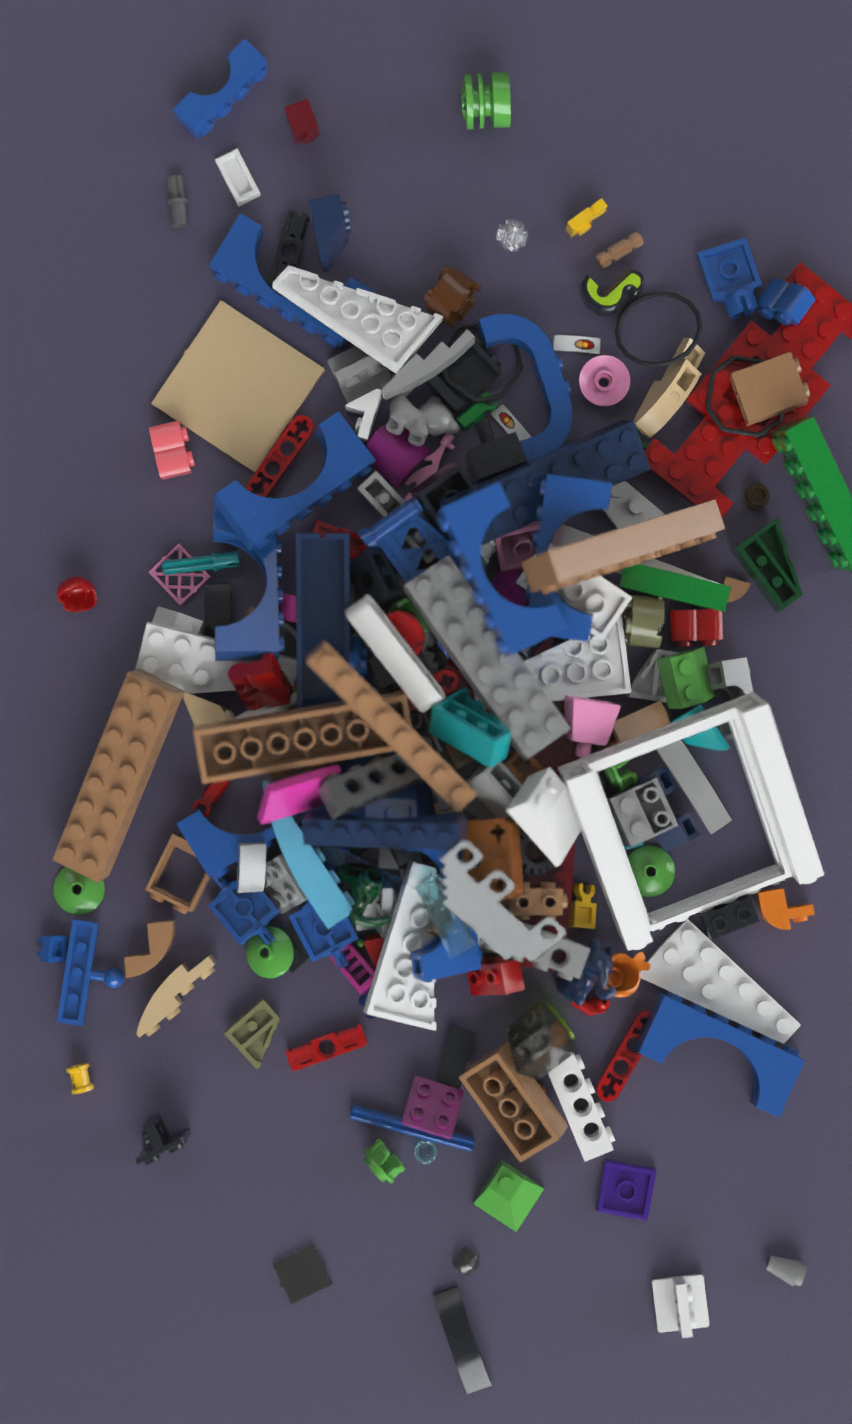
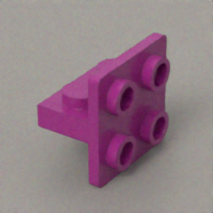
(432, 1107)

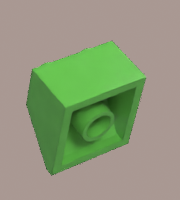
(685, 678)

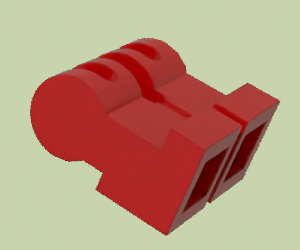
(261, 683)

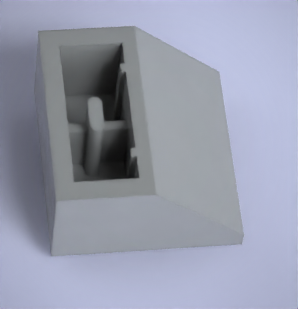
(495, 787)
(641, 812)

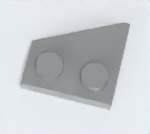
(648, 681)

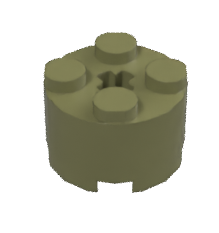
(643, 621)

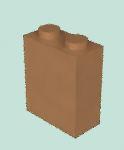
(769, 388)

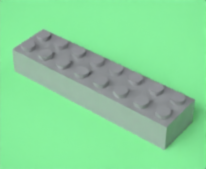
(498, 681)

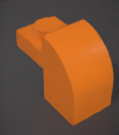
(774, 909)

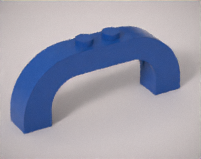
(547, 366)

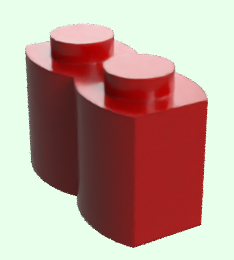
(695, 625)

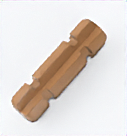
(619, 250)

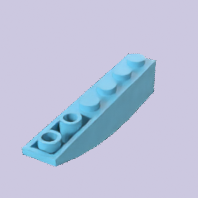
(310, 873)

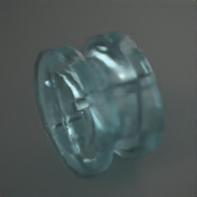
(427, 1159)

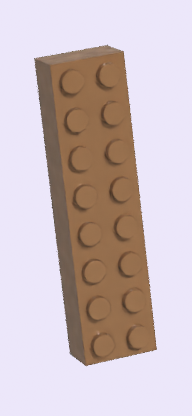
(623, 548)
(289, 739)
(118, 774)

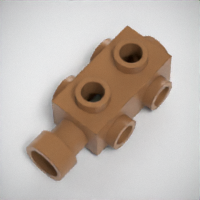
(536, 901)

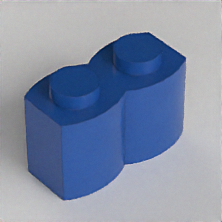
(784, 302)

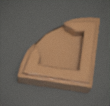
(738, 588)

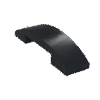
(461, 1340)

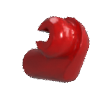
(593, 1006)

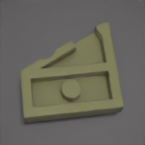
(254, 1031)

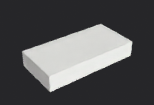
(237, 177)

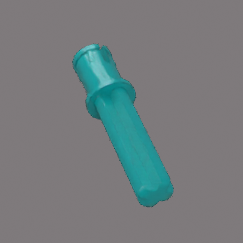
(201, 563)

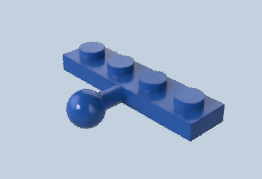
(80, 972)

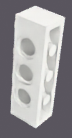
(589, 1144)

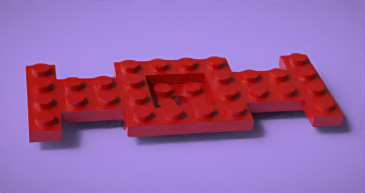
(711, 452)

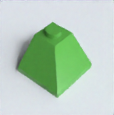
(508, 1195)

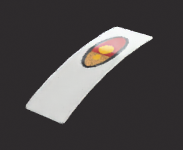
(576, 344)
(510, 423)

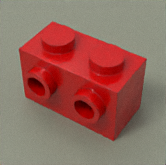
(496, 977)

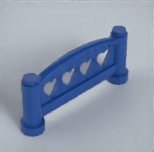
(390, 536)

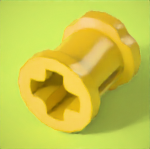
(80, 1078)

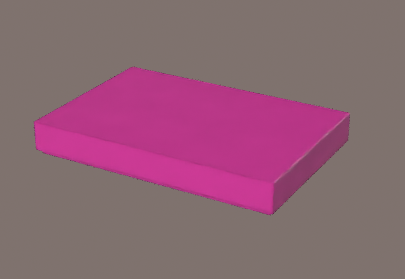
(294, 795)

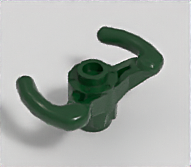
(365, 887)

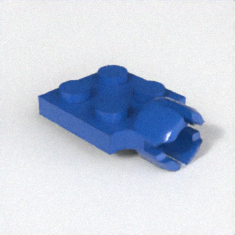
(731, 276)

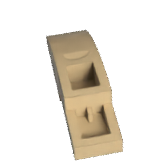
(669, 394)
(166, 1000)

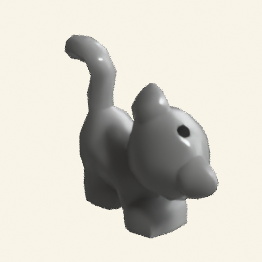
(431, 418)

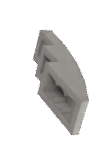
(419, 370)
(694, 786)

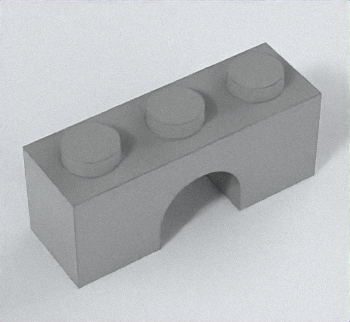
(733, 678)

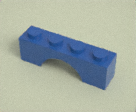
(200, 111)

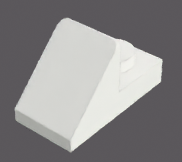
(367, 407)

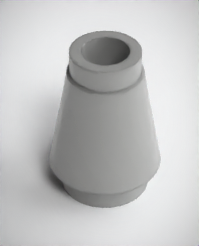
(787, 1270)

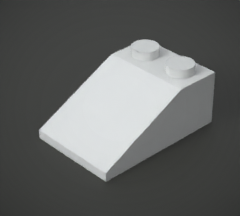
(546, 814)

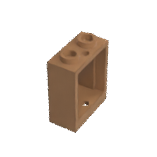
(160, 894)

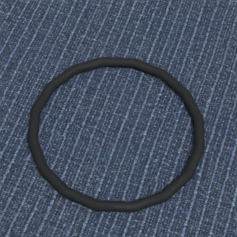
(666, 362)

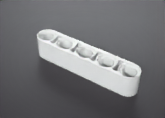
(395, 653)

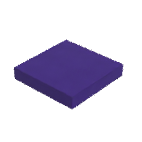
(626, 1190)

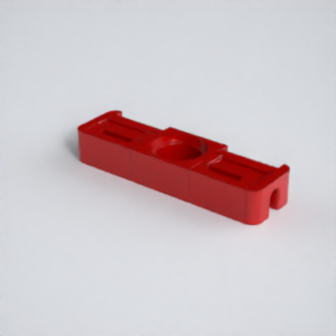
(310, 1053)

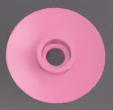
(606, 368)

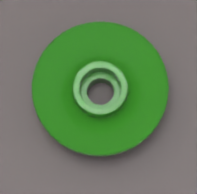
(664, 868)
(82, 903)
(279, 957)

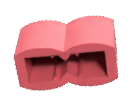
(170, 449)

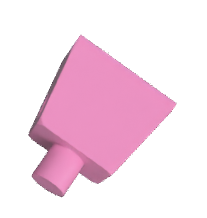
(589, 722)

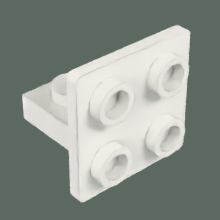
(680, 1304)

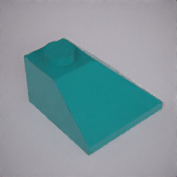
(707, 739)

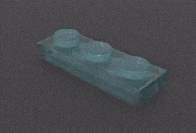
(449, 927)

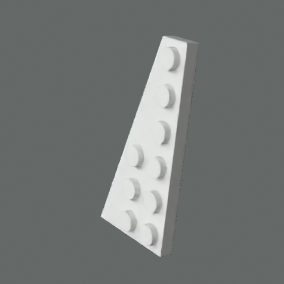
(365, 319)
(583, 667)
(394, 990)

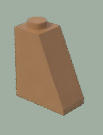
(637, 724)

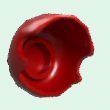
(76, 594)

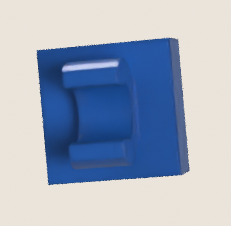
(53, 948)

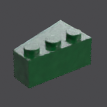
(769, 566)

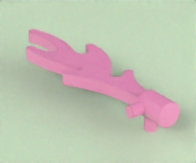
(427, 471)

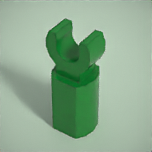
(474, 414)

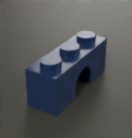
(686, 828)

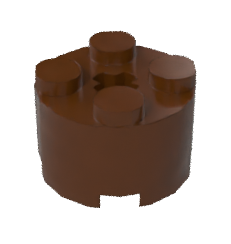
(452, 295)

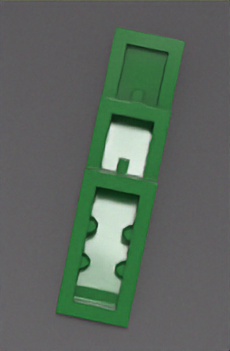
(676, 586)

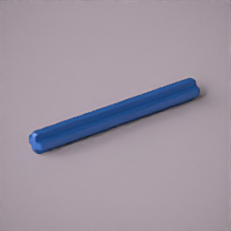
(394, 1123)

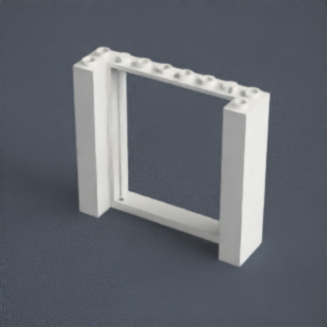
(772, 793)

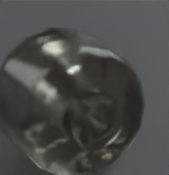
(466, 1261)

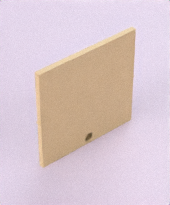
(238, 386)

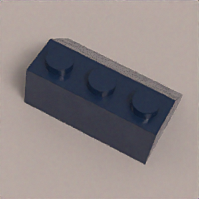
(330, 226)

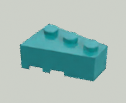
(470, 728)

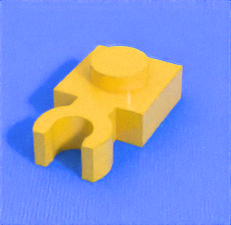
(582, 222)
(582, 910)

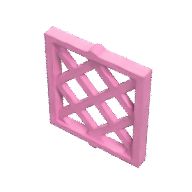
(193, 589)

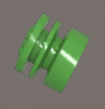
(486, 100)

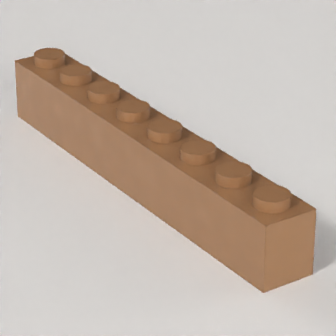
(390, 726)

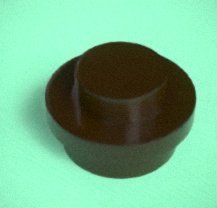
(756, 496)

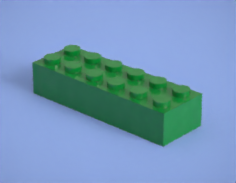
(819, 485)

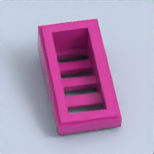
(368, 968)

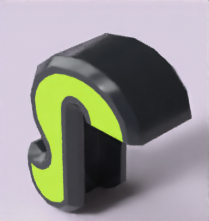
(613, 299)

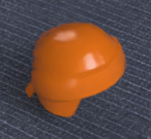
(626, 973)

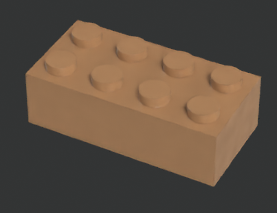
(513, 1103)

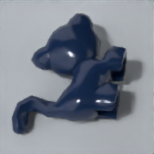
(597, 964)

